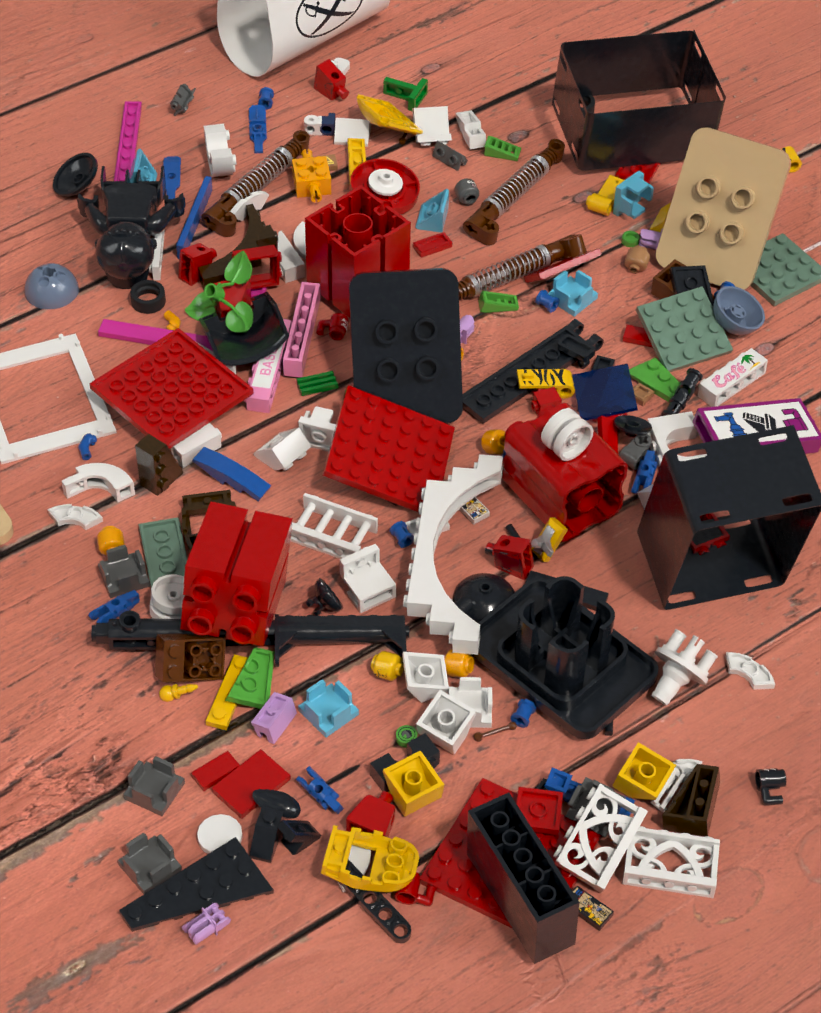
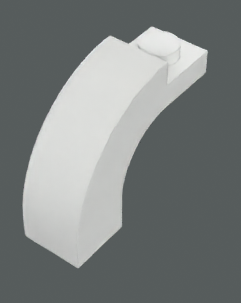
(99, 476)

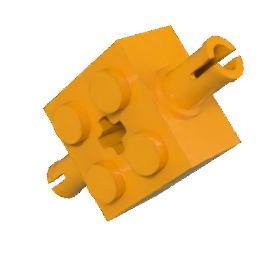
(311, 176)

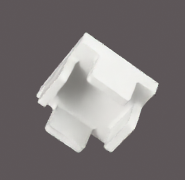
(318, 427)
(476, 697)

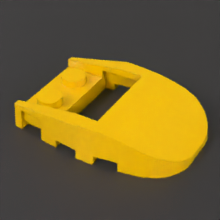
(392, 866)

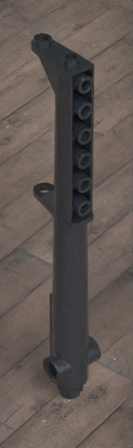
(286, 631)

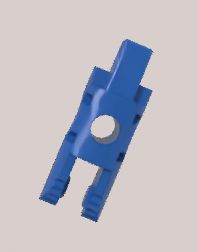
(645, 471)
(115, 607)
(326, 797)

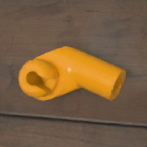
(174, 321)

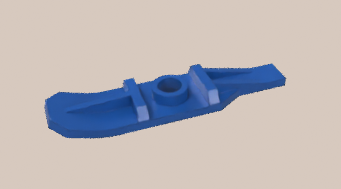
(257, 126)
(172, 168)

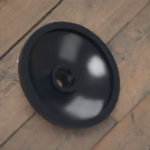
(75, 175)
(485, 592)

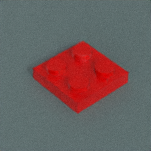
(541, 809)

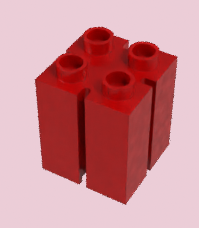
(353, 241)
(236, 574)

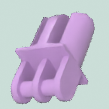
(650, 238)
(466, 327)
(205, 925)

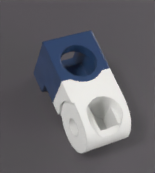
(320, 125)

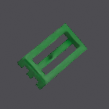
(317, 382)

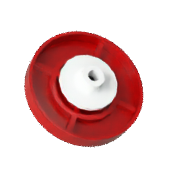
(389, 182)

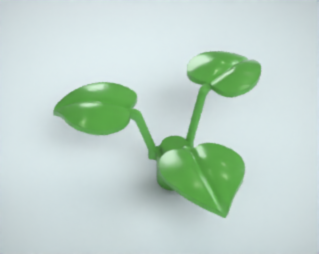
(241, 316)

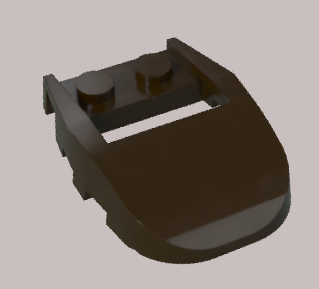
(199, 504)

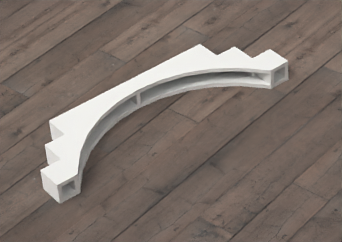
(424, 589)

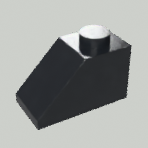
(266, 834)

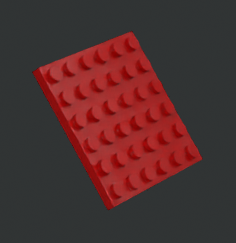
(171, 388)
(387, 448)
(457, 877)

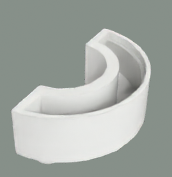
(219, 156)

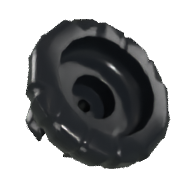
(325, 598)

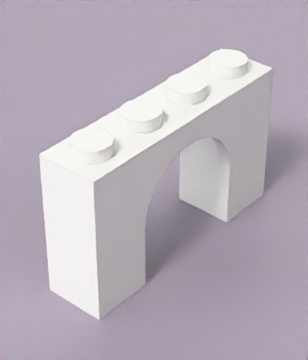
(669, 430)
(191, 446)

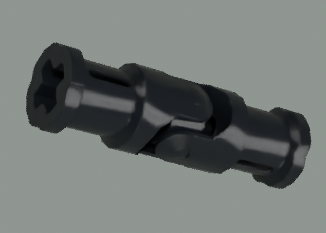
(683, 392)

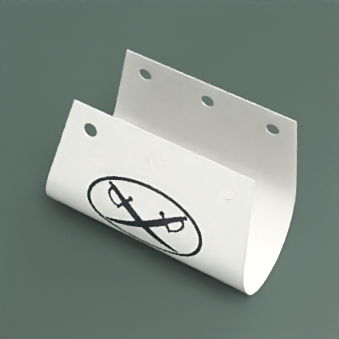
(272, 32)

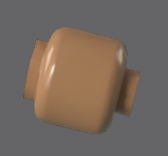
(637, 259)

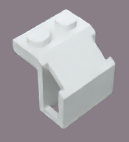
(433, 123)
(367, 579)

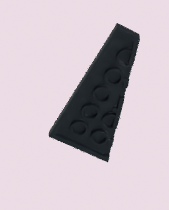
(217, 878)

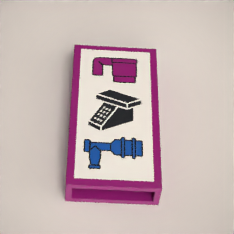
(749, 418)

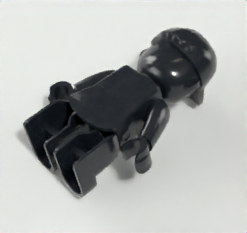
(130, 220)

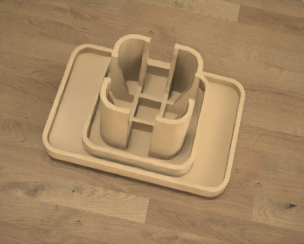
(724, 206)

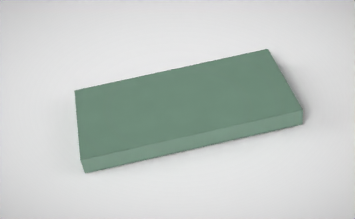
(163, 548)

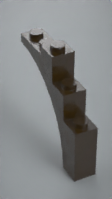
(257, 236)

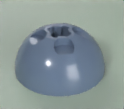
(51, 286)
(738, 311)

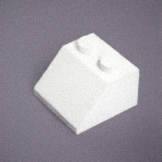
(283, 449)
(446, 721)

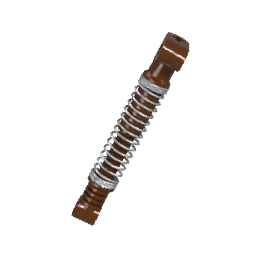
(219, 216)
(481, 223)
(541, 256)

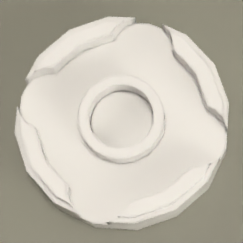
(217, 831)

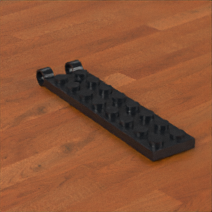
(502, 387)

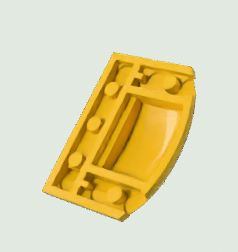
(386, 115)

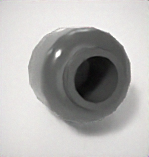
(467, 191)

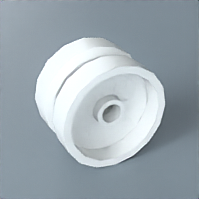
(567, 434)
(167, 597)

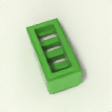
(500, 149)
(497, 302)

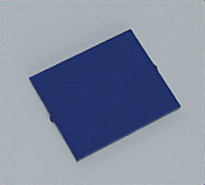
(604, 392)

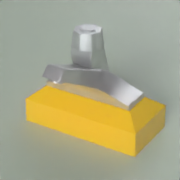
(549, 539)

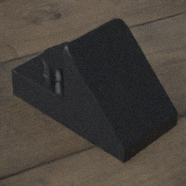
(297, 835)

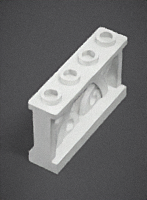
(629, 827)
(686, 846)

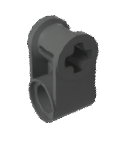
(636, 450)

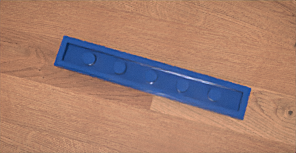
(195, 215)

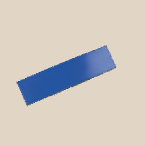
(233, 473)

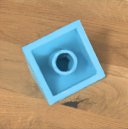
(142, 163)
(434, 213)

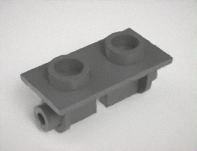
(181, 99)
(449, 156)

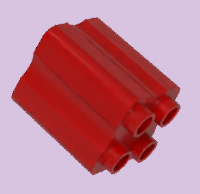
(571, 491)

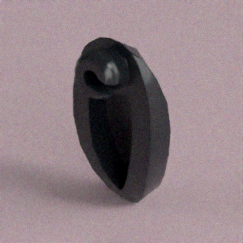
(277, 800)

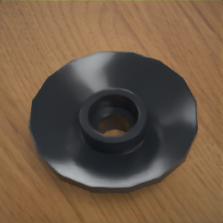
(632, 425)

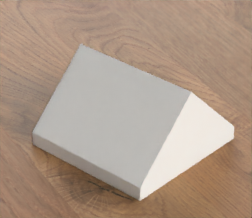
(351, 128)
(425, 674)

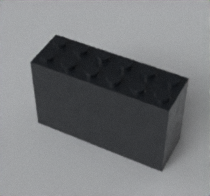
(522, 878)

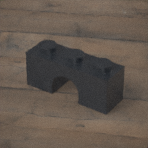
(421, 743)

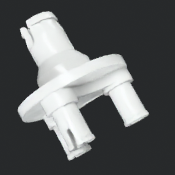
(680, 667)

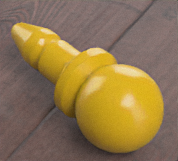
(169, 693)

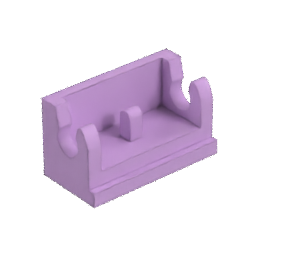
(274, 717)

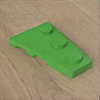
(655, 377)
(254, 680)

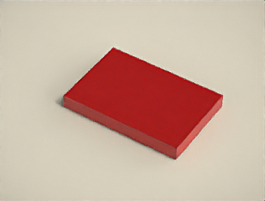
(255, 773)

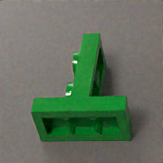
(406, 91)

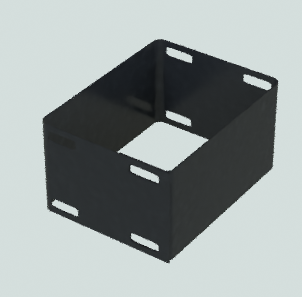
(634, 66)
(751, 481)

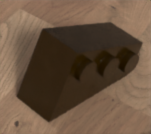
(156, 465)
(695, 803)

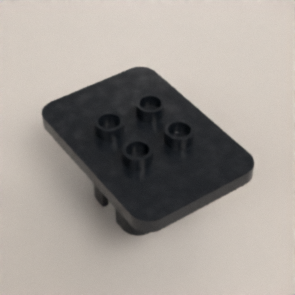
(408, 339)
(565, 655)

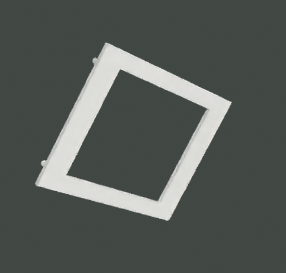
(63, 438)

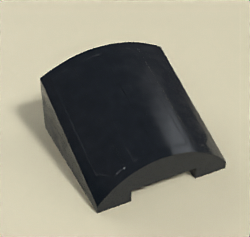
(262, 338)

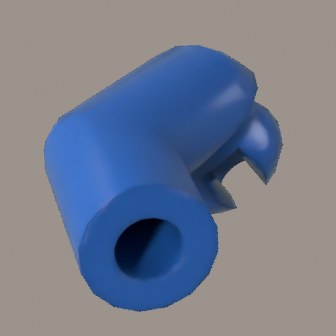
(87, 440)

